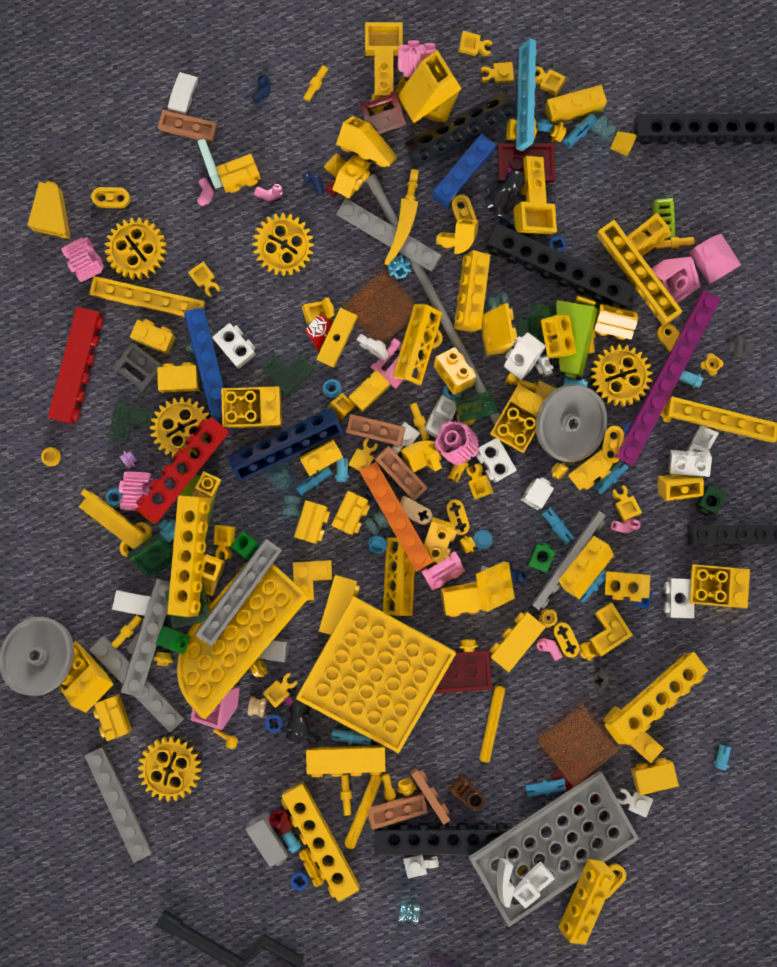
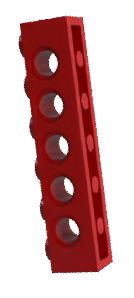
(216, 434)

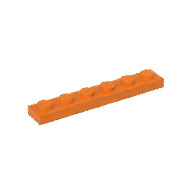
(396, 516)

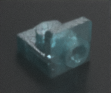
(279, 477)

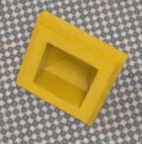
(334, 165)

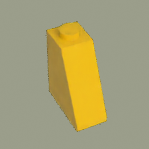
(49, 211)

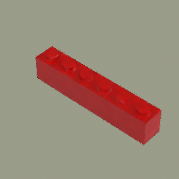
(75, 366)

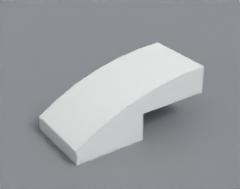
(182, 93)
(442, 413)
(703, 439)
(130, 602)
(530, 886)
(504, 887)

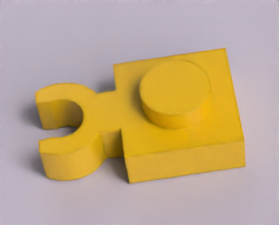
(471, 44)
(500, 73)
(551, 81)
(203, 277)
(362, 459)
(479, 484)
(626, 506)
(224, 537)
(278, 691)

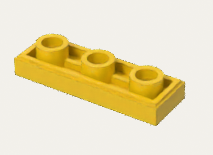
(341, 327)

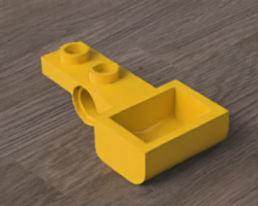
(383, 42)
(535, 213)

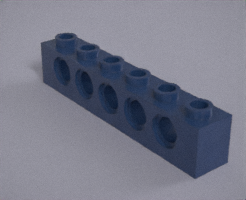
(285, 444)

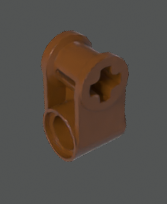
(466, 791)

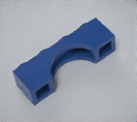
(462, 171)

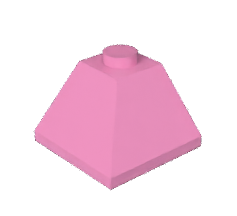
(714, 258)
(678, 277)
(222, 712)

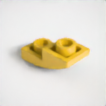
(207, 486)

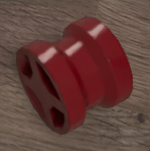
(280, 821)

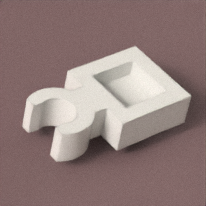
(375, 347)
(543, 366)
(636, 803)

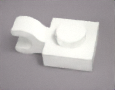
(409, 437)
(417, 864)

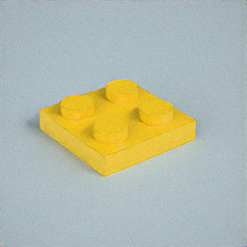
(495, 586)

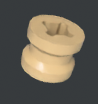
(257, 706)

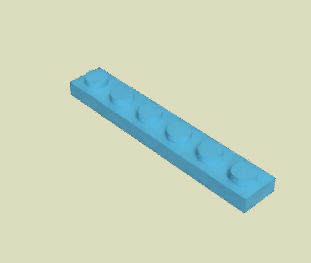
(526, 95)

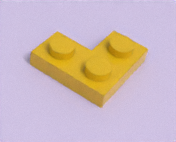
(307, 572)
(614, 630)

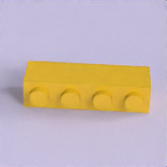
(345, 760)

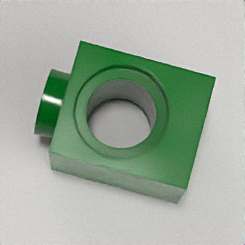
(245, 545)
(533, 561)
(173, 640)

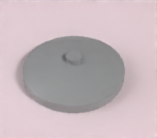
(571, 423)
(36, 656)

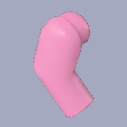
(207, 192)
(269, 195)
(627, 526)
(550, 646)

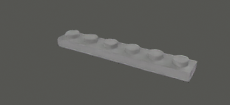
(386, 233)
(553, 584)
(238, 592)
(146, 640)
(150, 696)
(118, 804)

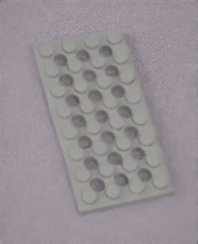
(558, 834)

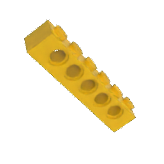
(639, 273)
(181, 564)
(619, 724)
(337, 888)

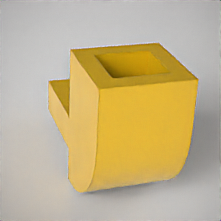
(462, 239)
(421, 455)
(212, 572)

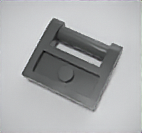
(142, 362)

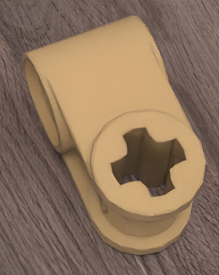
(413, 510)

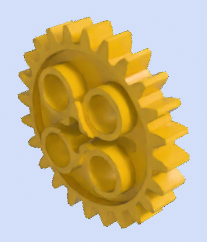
(150, 238)
(274, 260)
(614, 359)
(173, 413)
(186, 774)

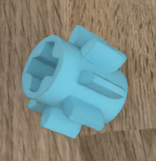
(399, 267)
(168, 529)

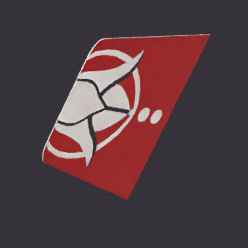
(318, 330)

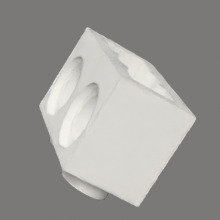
(231, 348)
(501, 457)
(690, 463)
(537, 493)

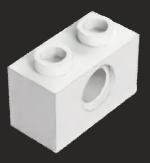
(524, 355)
(684, 608)

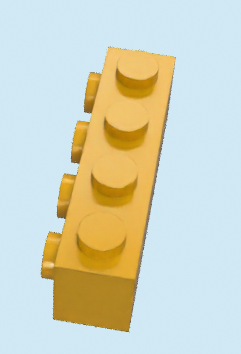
(472, 291)
(586, 901)

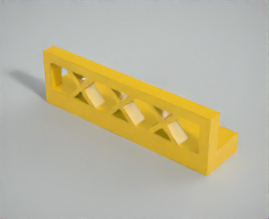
(414, 341)
(112, 520)
(404, 580)

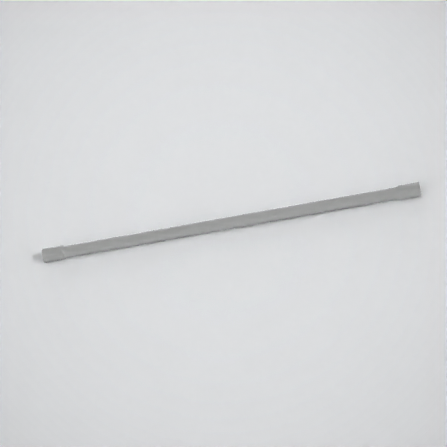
(377, 190)

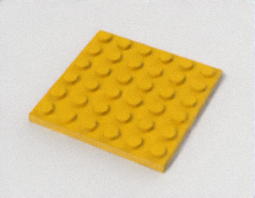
(375, 674)

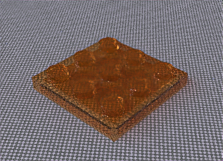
(381, 307)
(577, 745)

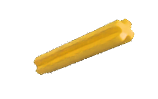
(492, 723)
(362, 814)

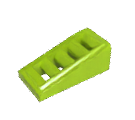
(670, 211)

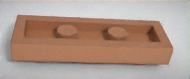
(187, 126)
(376, 429)
(400, 473)
(431, 795)
(397, 810)

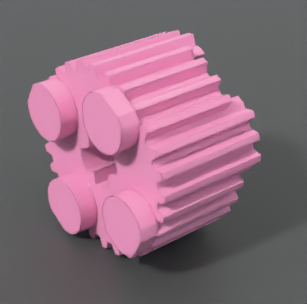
(411, 56)
(83, 259)
(457, 442)
(132, 487)

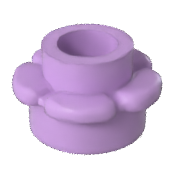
(128, 459)

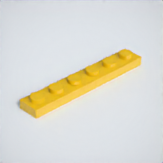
(143, 297)
(721, 419)

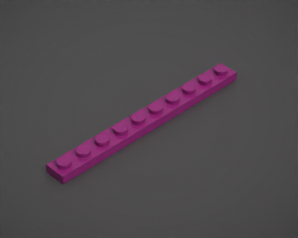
(667, 378)

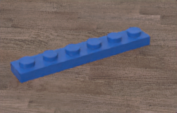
(205, 360)

